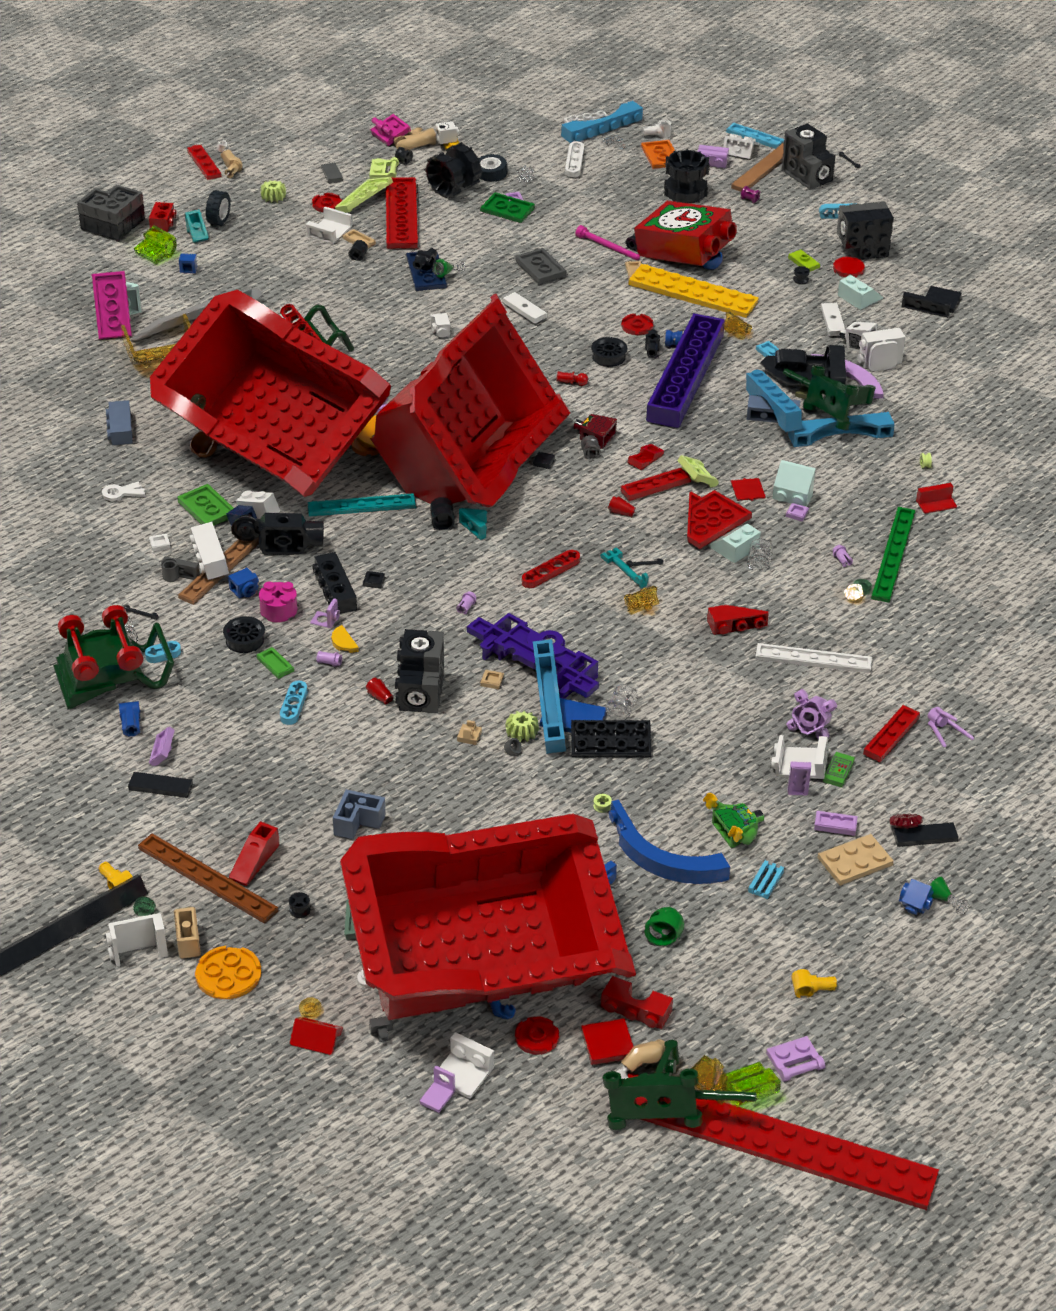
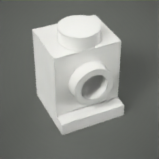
(440, 325)

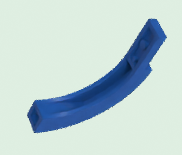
(662, 863)

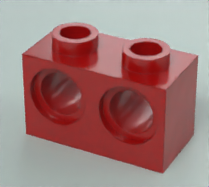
(162, 215)

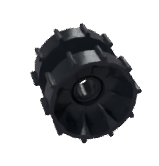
(453, 170)
(687, 174)

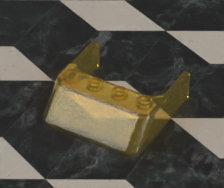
(148, 356)

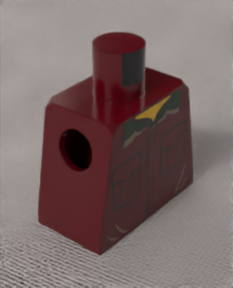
(598, 426)

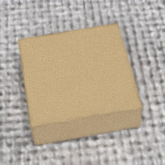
(492, 679)

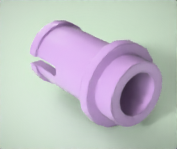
(840, 552)
(467, 600)
(334, 659)

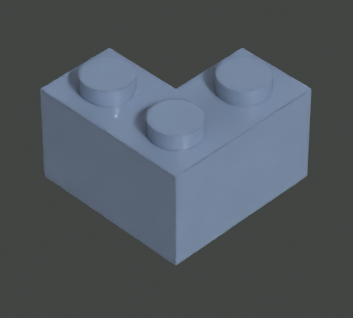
(358, 810)

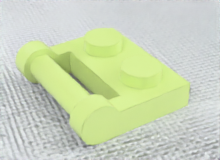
(379, 166)
(697, 471)

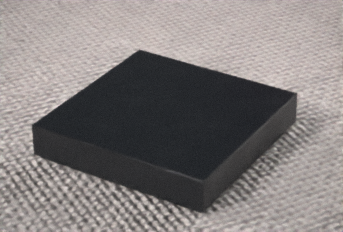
(945, 295)

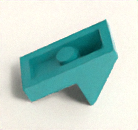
(196, 226)
(474, 521)

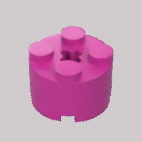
(278, 601)

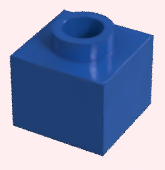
(188, 263)

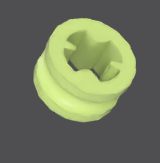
(925, 460)
(602, 798)

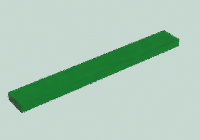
(893, 555)

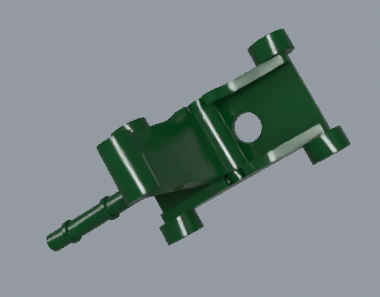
(838, 396)
(660, 1086)

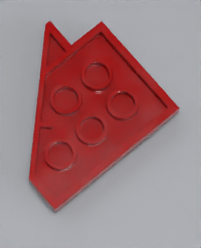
(713, 517)

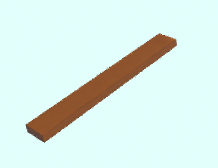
(208, 878)

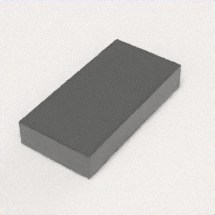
(332, 172)

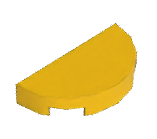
(343, 641)

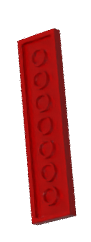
(401, 213)

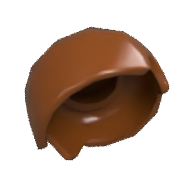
(203, 445)

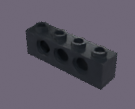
(334, 582)

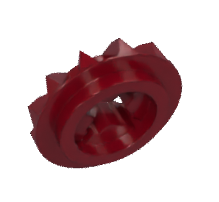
(905, 820)

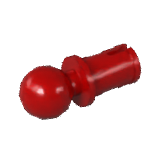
(581, 379)

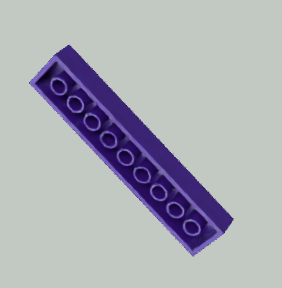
(685, 370)

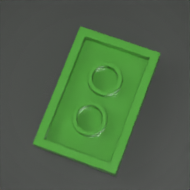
(205, 505)

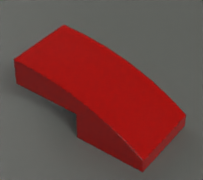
(646, 456)

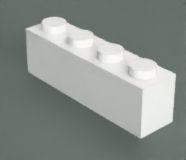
(208, 551)

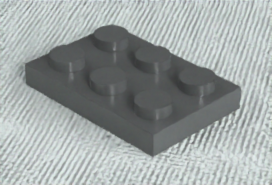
(540, 265)

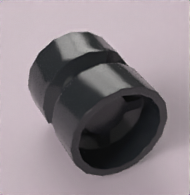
(442, 513)

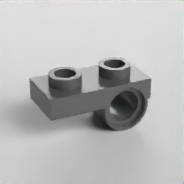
(175, 568)

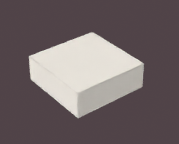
(159, 542)

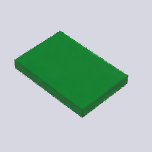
(513, 210)

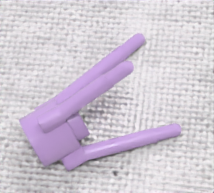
(941, 718)

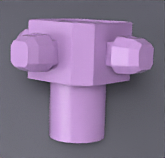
(811, 714)

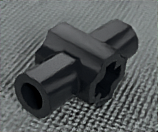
(425, 258)
(652, 343)

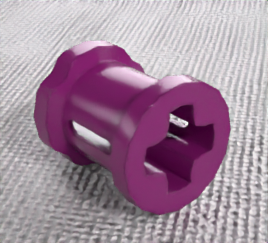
(750, 194)

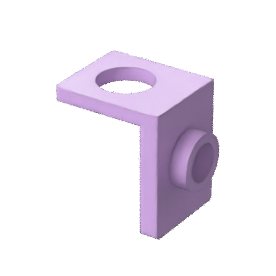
(332, 615)
(439, 1091)

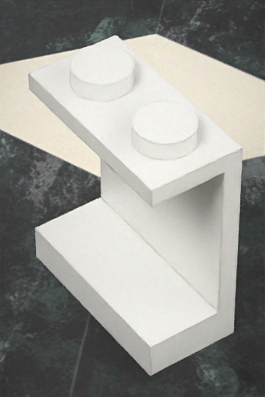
(331, 227)
(785, 755)
(135, 935)

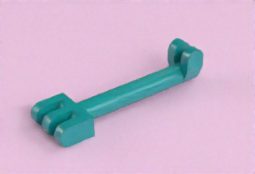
(614, 556)

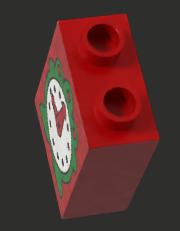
(685, 232)

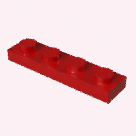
(204, 162)
(655, 484)
(891, 733)

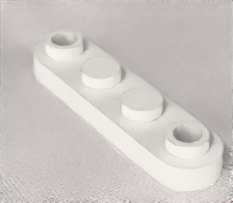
(574, 159)

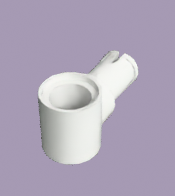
(662, 129)

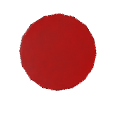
(327, 200)
(848, 266)
(636, 324)
(537, 1035)

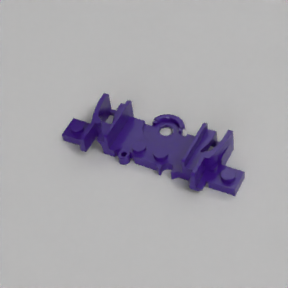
(519, 641)

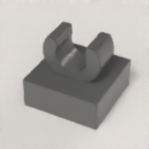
(381, 1026)

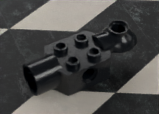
(280, 532)

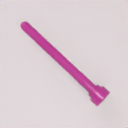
(582, 232)

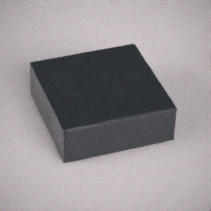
(544, 460)
(373, 579)

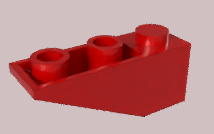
(730, 618)
(255, 853)

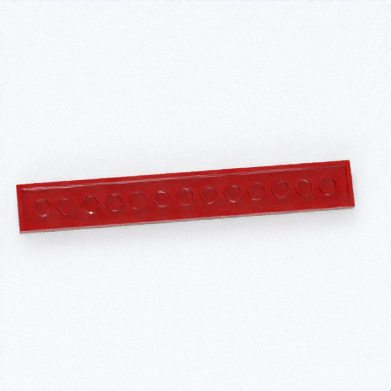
(808, 1151)

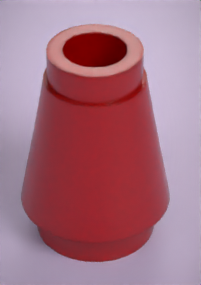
(620, 506)
(378, 690)

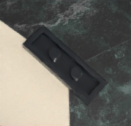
(926, 304)
(160, 784)
(925, 834)

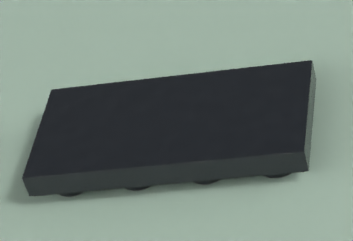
(610, 738)

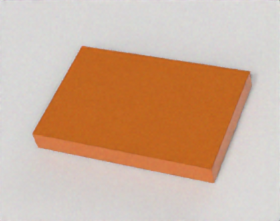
(657, 152)

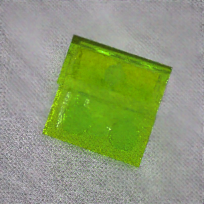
(156, 245)
(753, 1079)

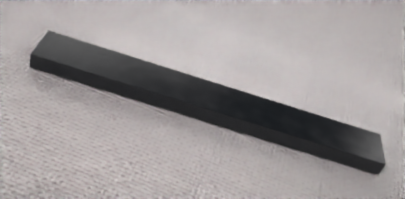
(71, 923)

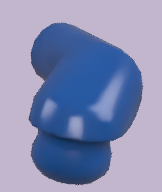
(502, 1011)

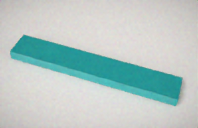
(361, 505)

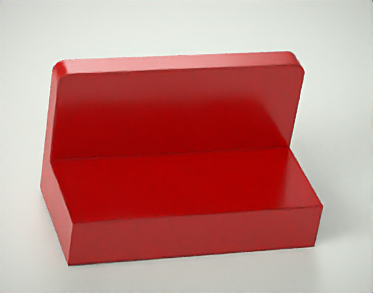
(936, 498)
(315, 1035)

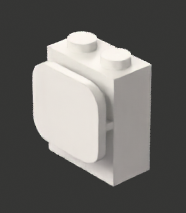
(881, 349)

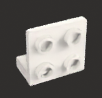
(739, 146)
(469, 1063)

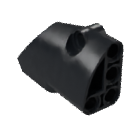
(801, 364)

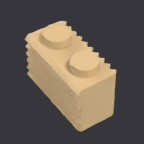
(187, 932)

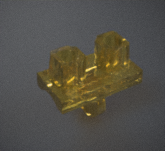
(736, 326)
(641, 600)

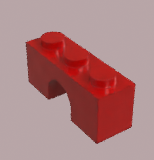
(651, 1011)

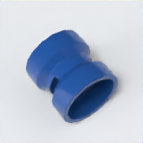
(669, 339)

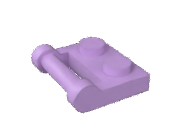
(792, 1053)

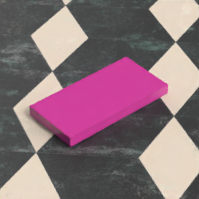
(111, 304)

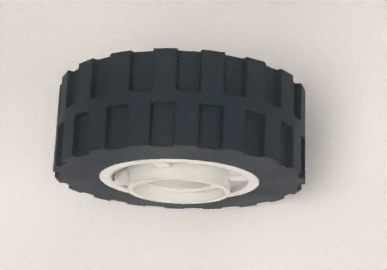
(493, 167)
(218, 207)

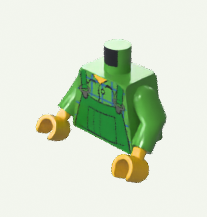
(735, 821)

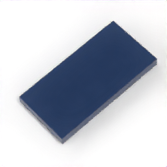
(424, 278)

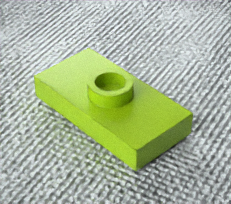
(802, 259)

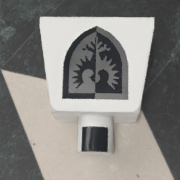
(854, 333)

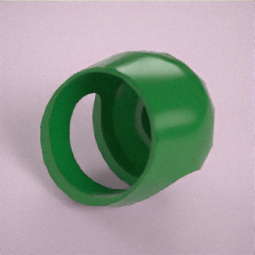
(668, 919)

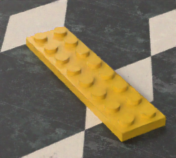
(693, 290)

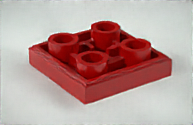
(607, 1041)

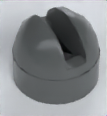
(516, 746)

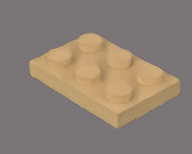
(855, 859)

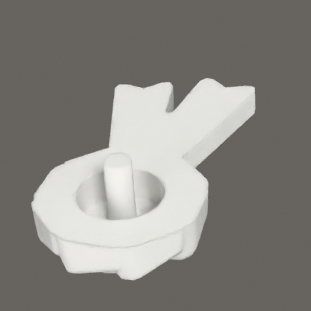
(116, 492)

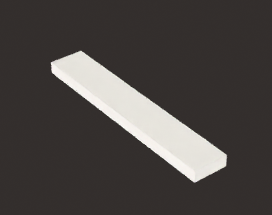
(813, 658)

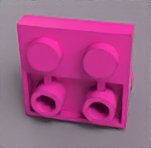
(389, 129)

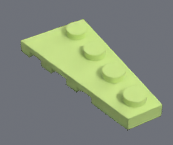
(363, 192)

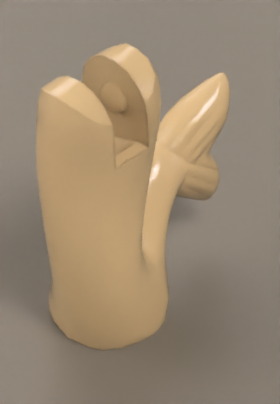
(416, 138)

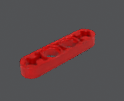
(567, 559)

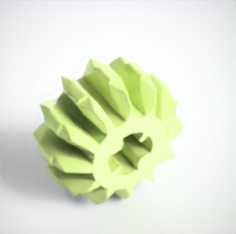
(273, 191)
(522, 726)

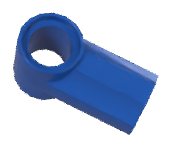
(130, 718)

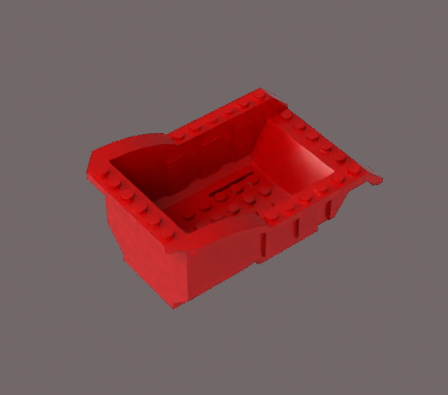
(268, 390)
(470, 415)
(482, 913)

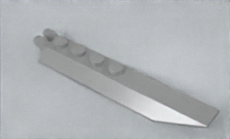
(177, 318)

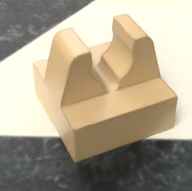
(469, 733)

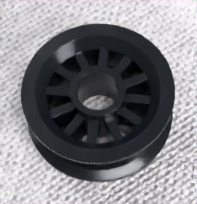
(608, 351)
(244, 634)

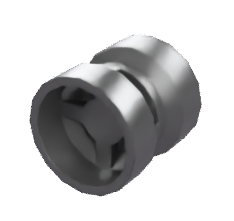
(590, 447)

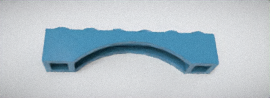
(581, 130)
(786, 411)
(873, 425)
(549, 696)

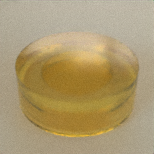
(854, 593)
(310, 1008)

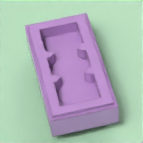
(161, 746)
(799, 778)
(835, 823)

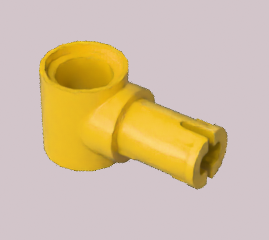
(113, 876)
(807, 984)

